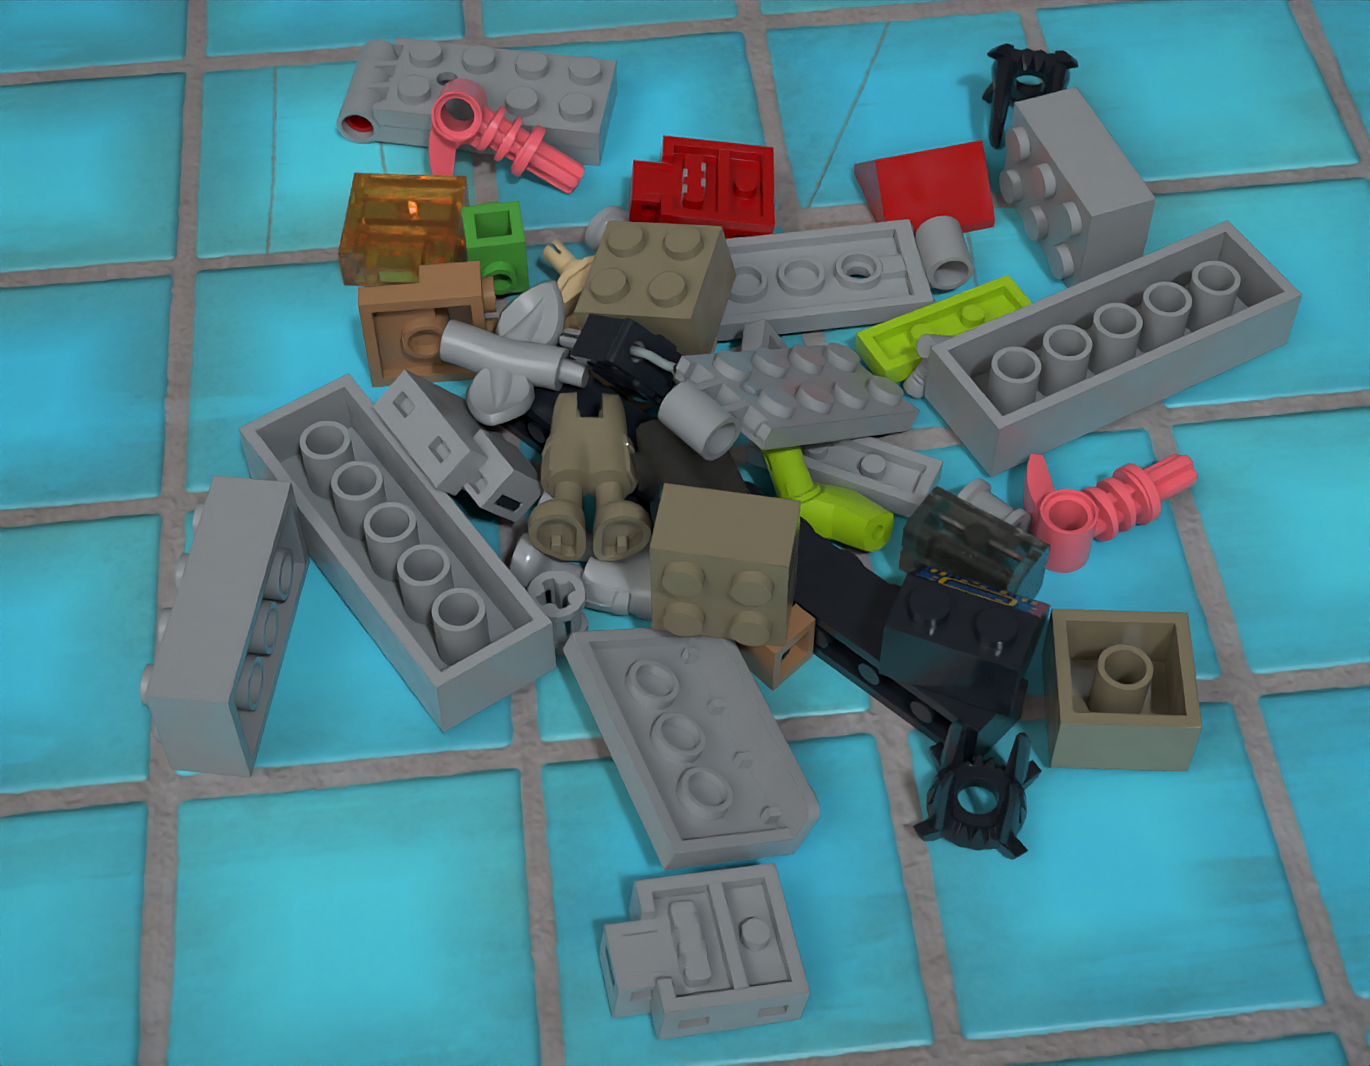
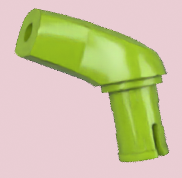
(830, 509)

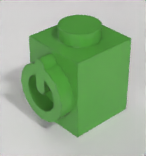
(498, 241)

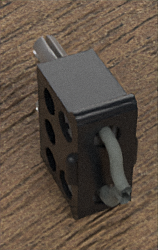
(626, 356)

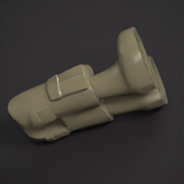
(594, 459)

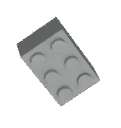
(1074, 187)

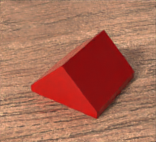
(930, 185)

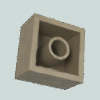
(664, 279)
(724, 564)
(1120, 690)

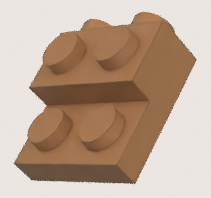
(408, 320)

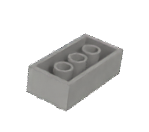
(227, 627)

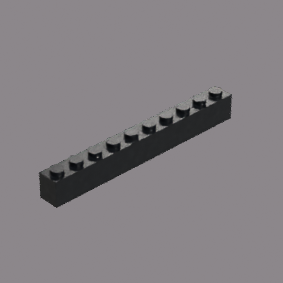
(830, 585)

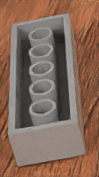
(1109, 346)
(402, 553)

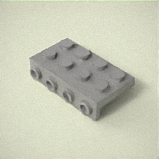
(694, 745)

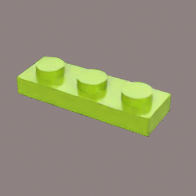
(892, 345)

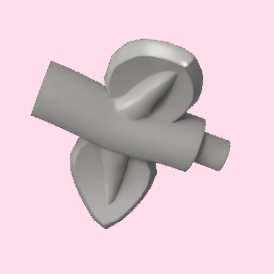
(515, 357)

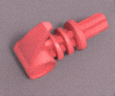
(493, 130)
(1073, 517)

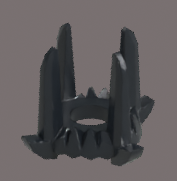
(1013, 63)
(1007, 783)

